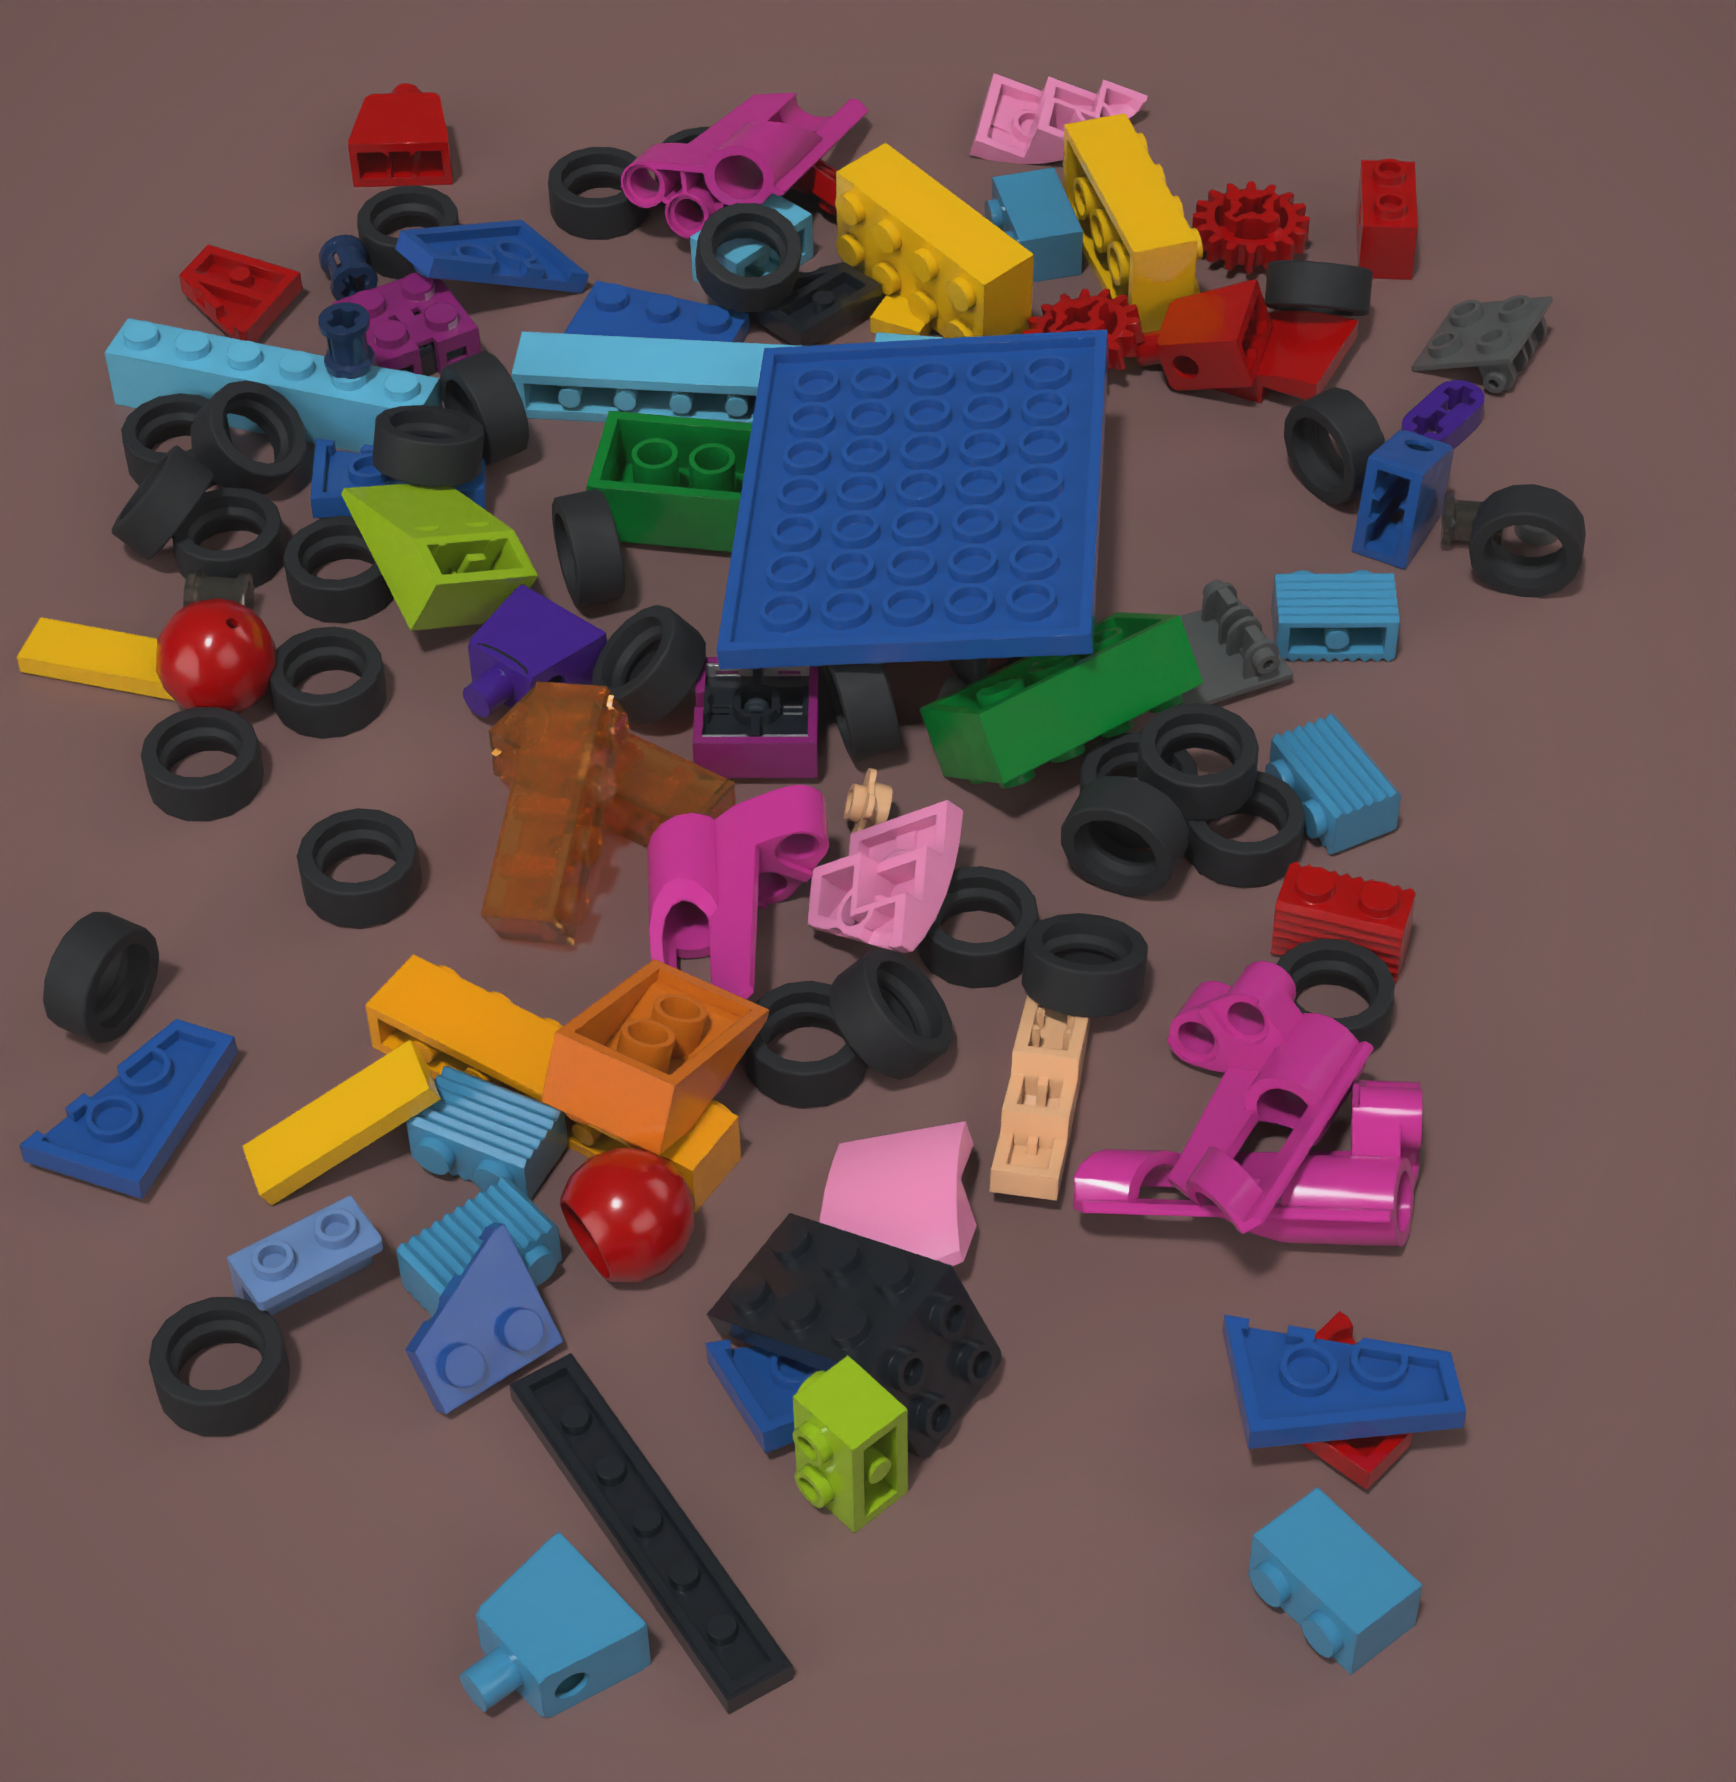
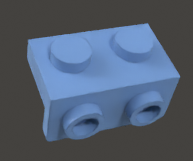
(305, 1256)

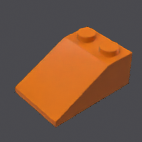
(650, 1055)

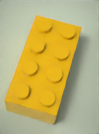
(1128, 217)
(931, 248)

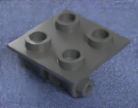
(1488, 335)
(1230, 648)

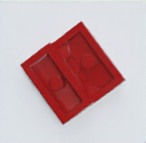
(1300, 354)

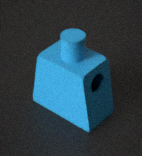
(555, 1635)

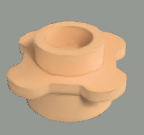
(868, 803)

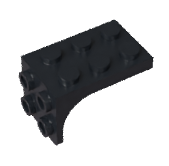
(894, 1312)

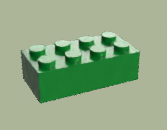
(672, 478)
(1055, 703)

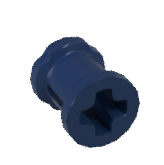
(353, 265)
(346, 338)

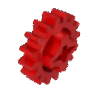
(1251, 226)
(1095, 313)

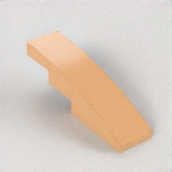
(1039, 1103)

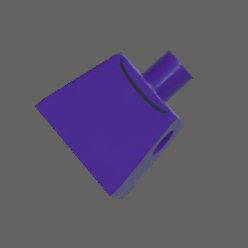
(525, 644)

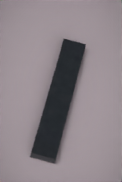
(652, 1534)

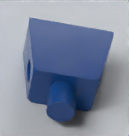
(1406, 477)

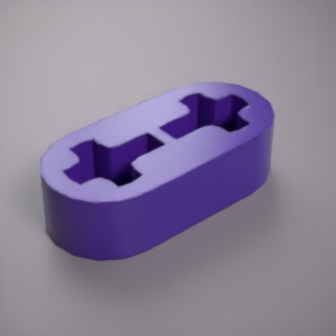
(1452, 426)

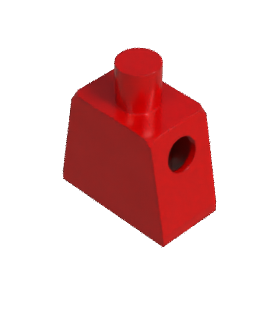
(400, 140)
(1211, 338)

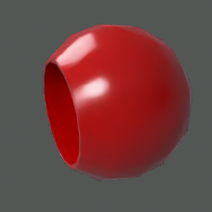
(215, 656)
(629, 1213)

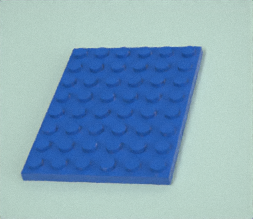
(920, 502)

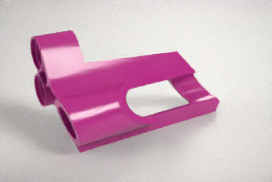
(739, 159)
(718, 871)
(1275, 1071)
(1332, 1197)

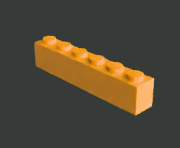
(512, 1048)

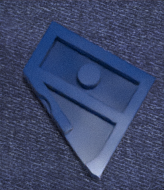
(483, 1326)

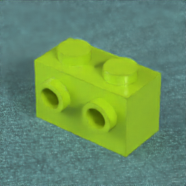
(850, 1444)

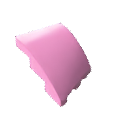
(1028, 123)
(890, 880)
(905, 1191)

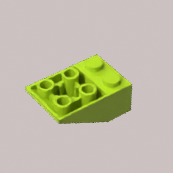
(439, 552)

